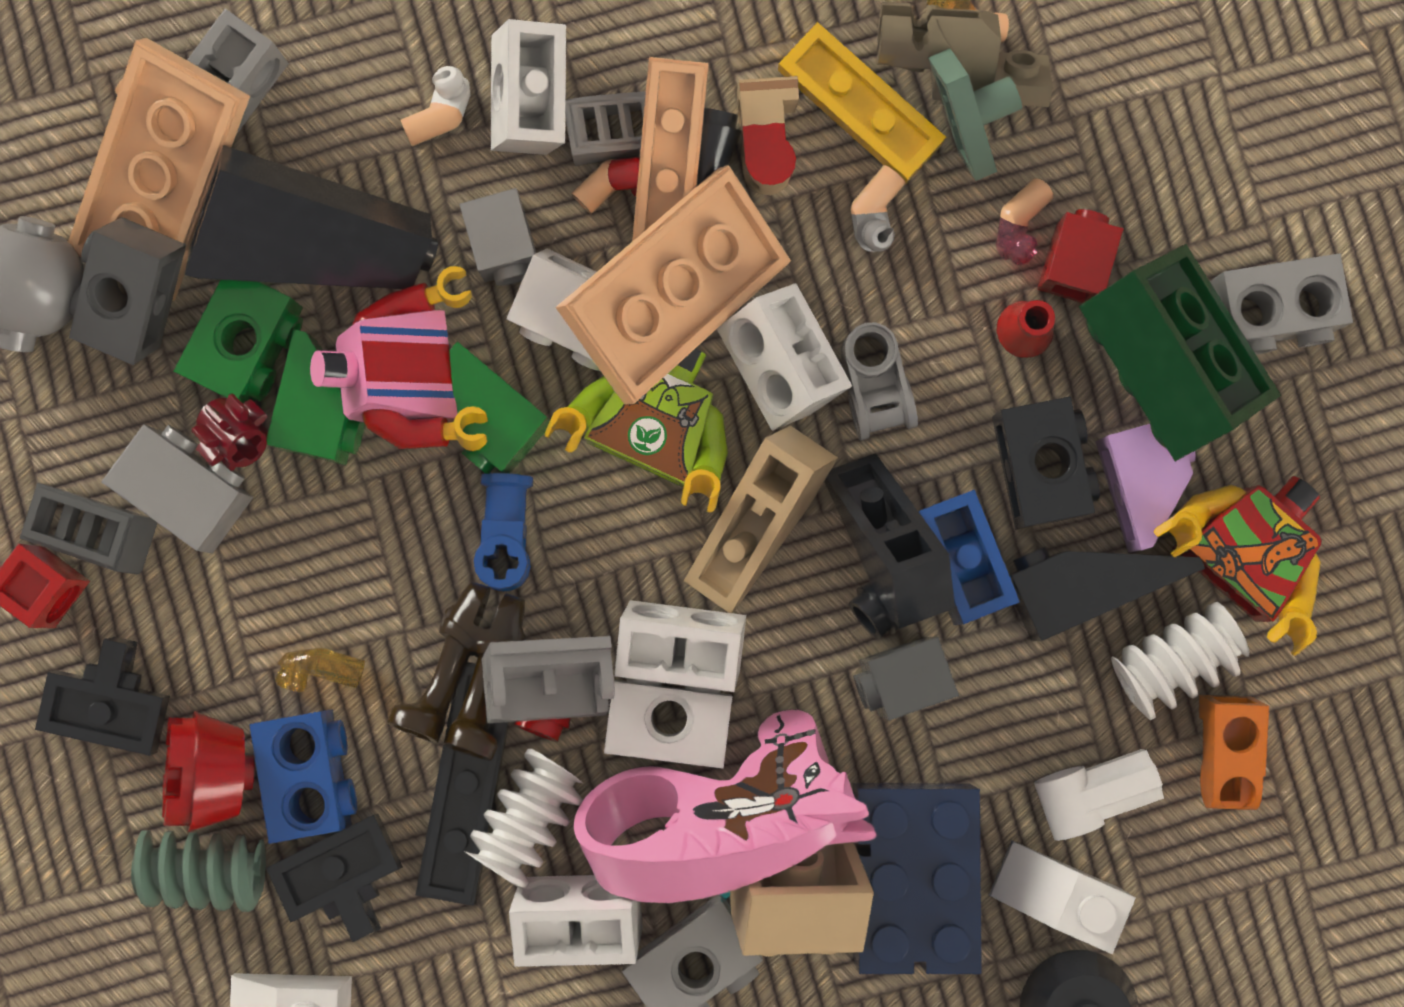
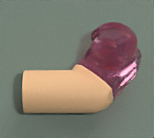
(1014, 220)

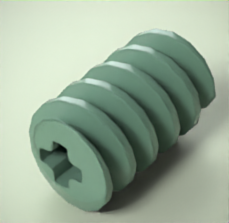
(198, 874)

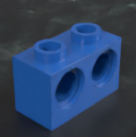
(285, 777)

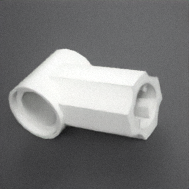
(1082, 798)

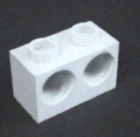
(784, 356)
(680, 645)
(573, 923)

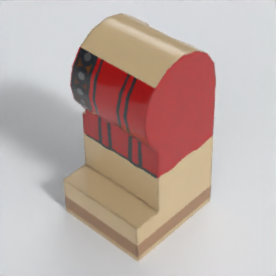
(765, 152)

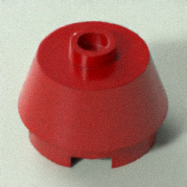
(204, 772)

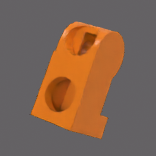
(1233, 751)

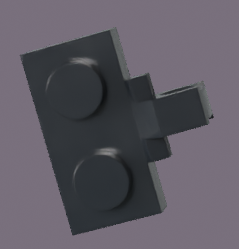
(105, 703)
(338, 876)

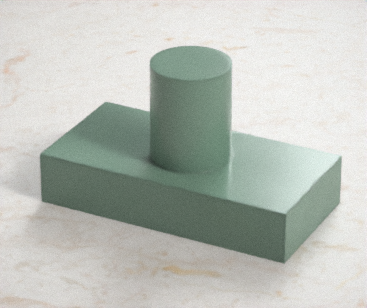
(971, 110)

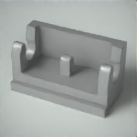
(548, 679)

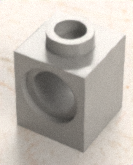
(499, 236)

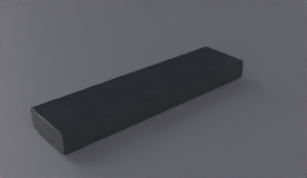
(461, 797)

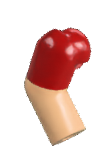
(605, 180)

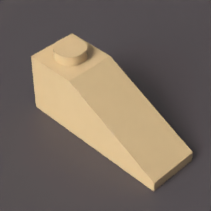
(760, 516)

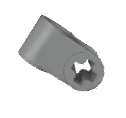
(877, 385)

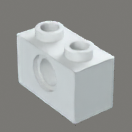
(528, 87)
(635, 735)

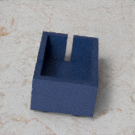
(922, 878)

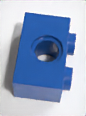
(976, 564)

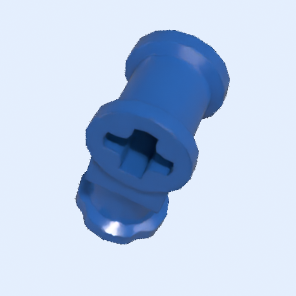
(504, 529)

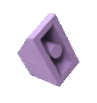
(1142, 482)

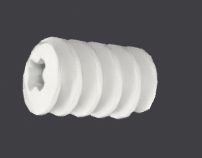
(1181, 658)
(526, 818)

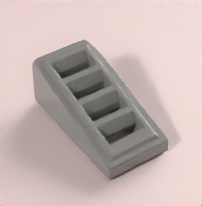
(600, 107)

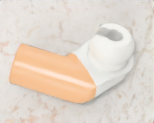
(445, 110)

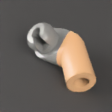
(870, 211)

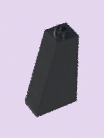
(304, 229)

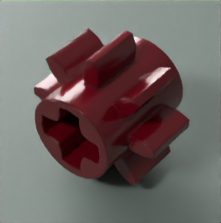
(231, 432)

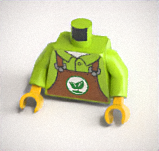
(666, 432)

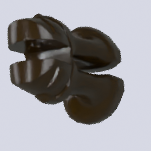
(463, 639)

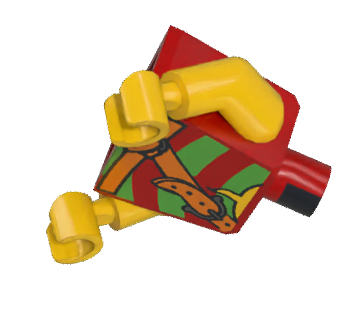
(1256, 552)

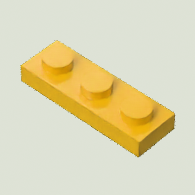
(861, 102)

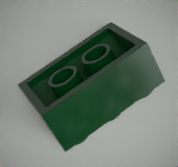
(1179, 352)

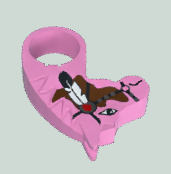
(721, 832)

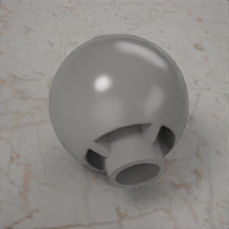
(35, 282)

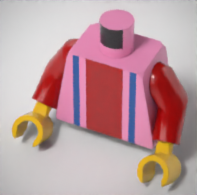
(399, 369)

